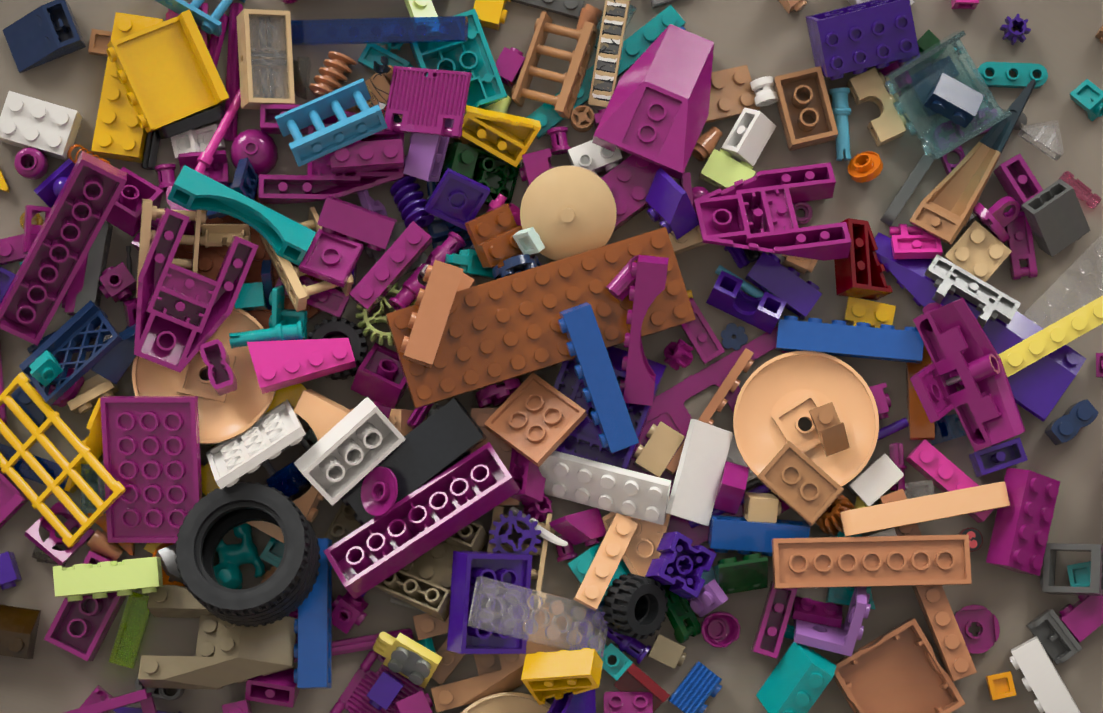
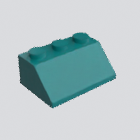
(796, 681)

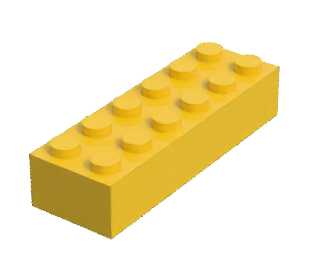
(117, 128)

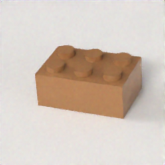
(805, 108)

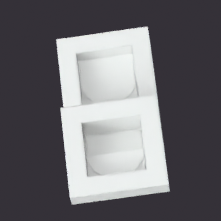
(194, 140)

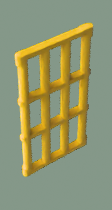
(53, 486)

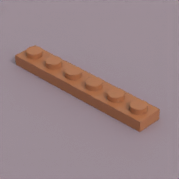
(718, 402)

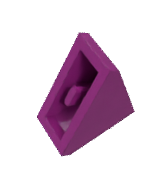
(731, 487)

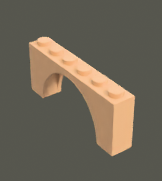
(321, 416)

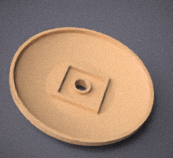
(785, 392)
(219, 416)

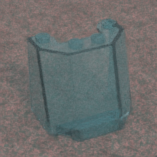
(912, 84)

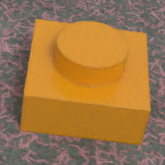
(1000, 685)

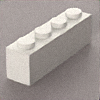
(1042, 678)

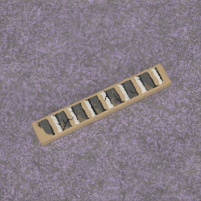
(609, 52)

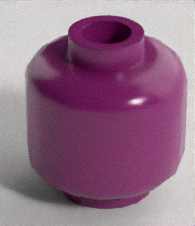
(28, 157)

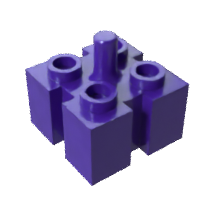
(681, 565)

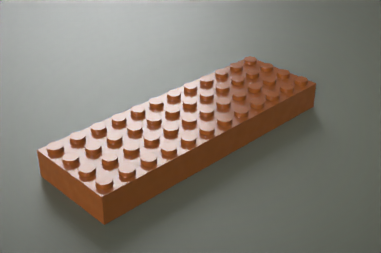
(513, 321)

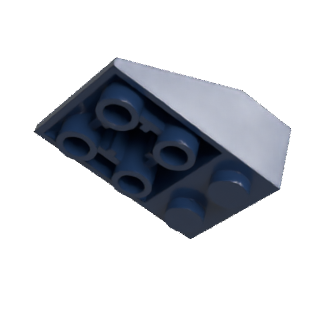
(43, 35)

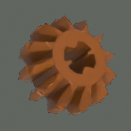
(830, 520)

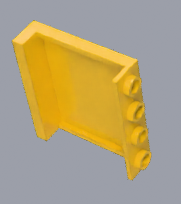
(167, 72)

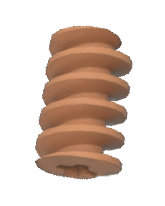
(331, 74)

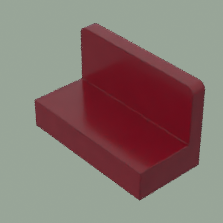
(637, 681)

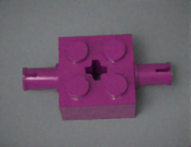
(128, 206)

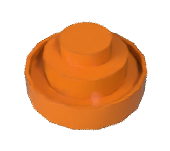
(865, 166)

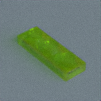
(131, 631)

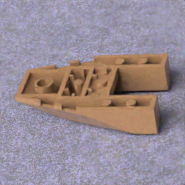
(496, 671)

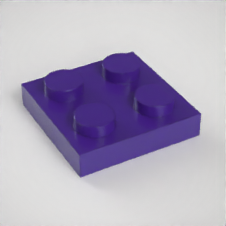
(457, 198)

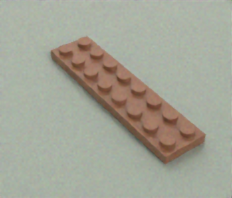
(871, 561)

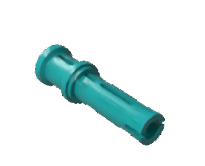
(279, 333)

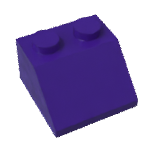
(670, 205)

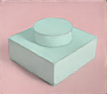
(528, 241)

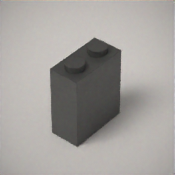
(1055, 217)

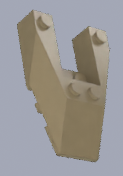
(223, 649)

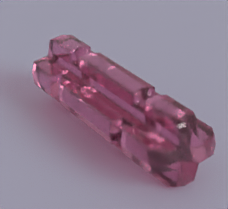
(1081, 190)

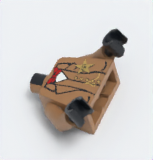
(379, 88)

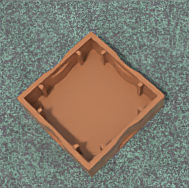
(897, 675)

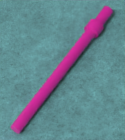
(206, 158)

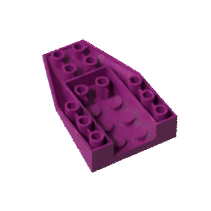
(661, 102)

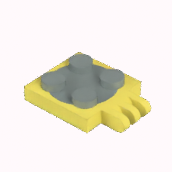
(407, 657)

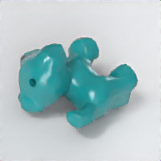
(235, 555)

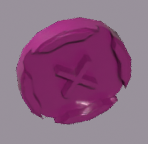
(996, 219)

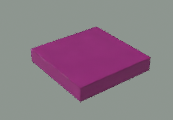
(331, 258)

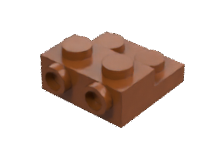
(493, 236)

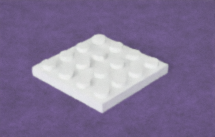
(261, 442)

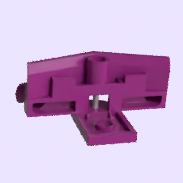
(959, 343)

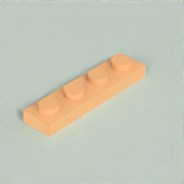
(605, 561)

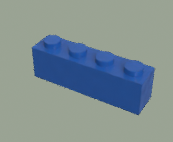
(739, 534)

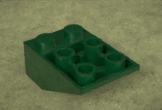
(482, 168)
(742, 575)

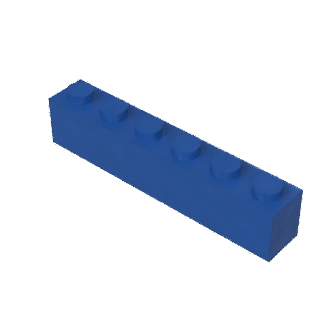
(849, 340)
(598, 377)
(315, 630)

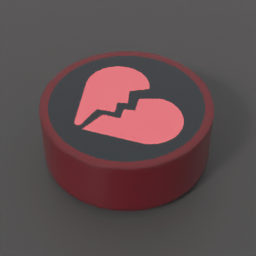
(975, 538)

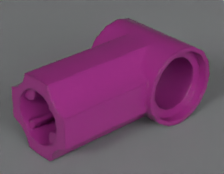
(621, 283)

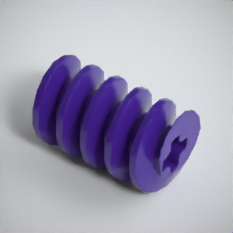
(410, 202)

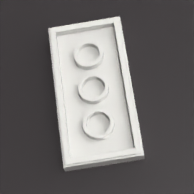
(699, 472)

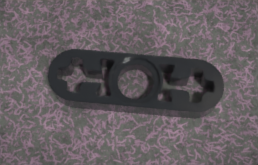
(191, 122)

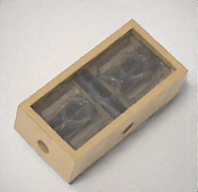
(265, 58)

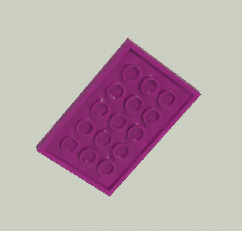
(156, 456)

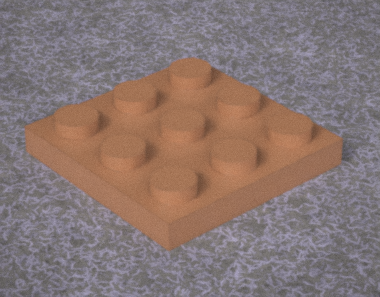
(535, 419)

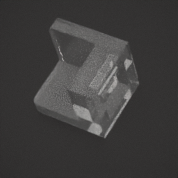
(919, 489)

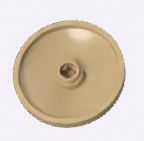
(569, 211)

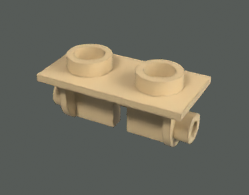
(223, 233)

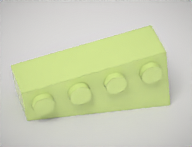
(108, 578)

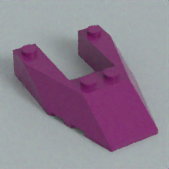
(319, 179)
(762, 216)
(179, 306)

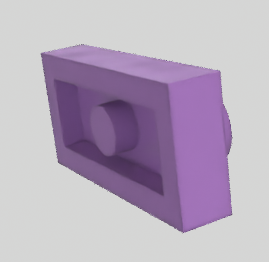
(709, 599)

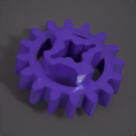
(526, 534)

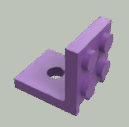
(835, 639)

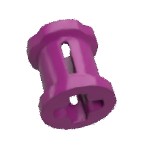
(559, 140)
(165, 175)
(565, 552)

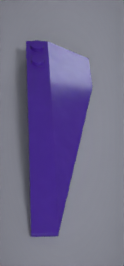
(1034, 387)

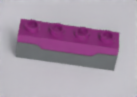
(86, 282)

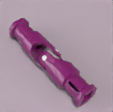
(412, 285)

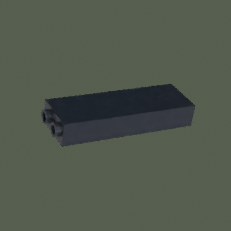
(425, 453)

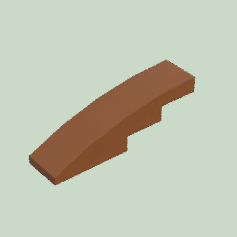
(919, 423)

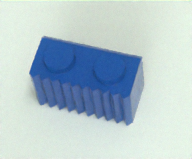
(696, 689)

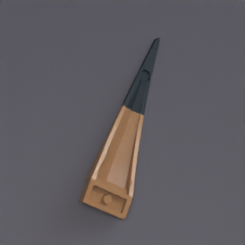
(954, 198)

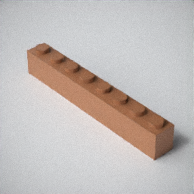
(938, 613)

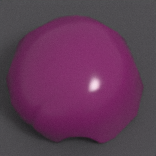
(720, 629)

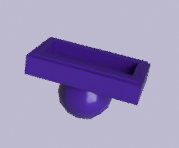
(52, 186)

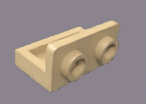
(90, 392)

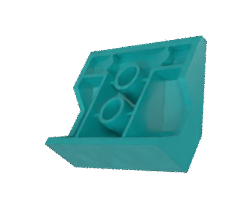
(466, 56)

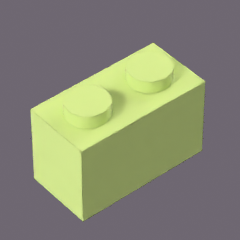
(723, 171)

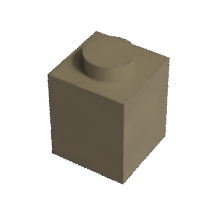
(667, 652)

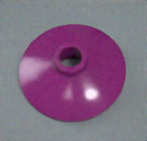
(379, 491)

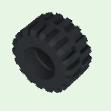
(344, 328)
(621, 611)

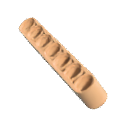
(925, 508)

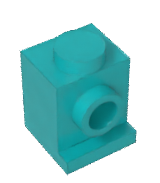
(620, 666)

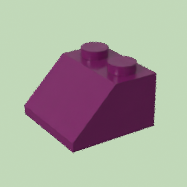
(381, 377)

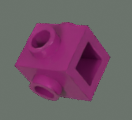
(117, 283)
(348, 612)

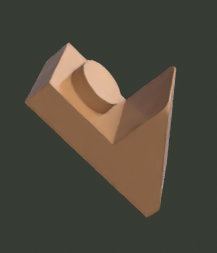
(829, 429)

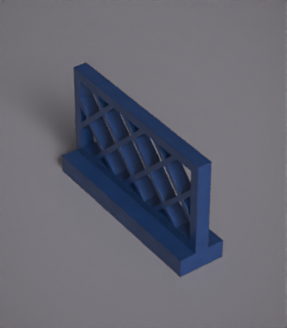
(65, 342)

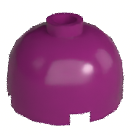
(257, 147)

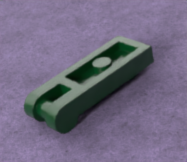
(680, 610)

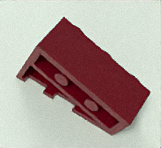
(861, 272)

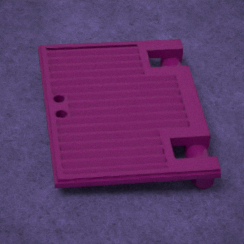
(427, 100)
(354, 696)

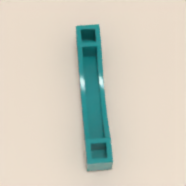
(200, 192)

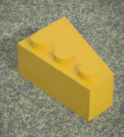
(500, 133)
(561, 672)

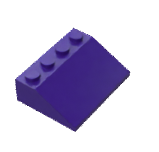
(465, 569)

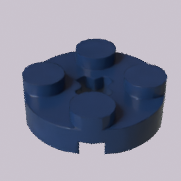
(515, 265)

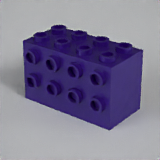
(862, 37)

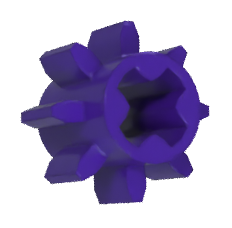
(1013, 23)

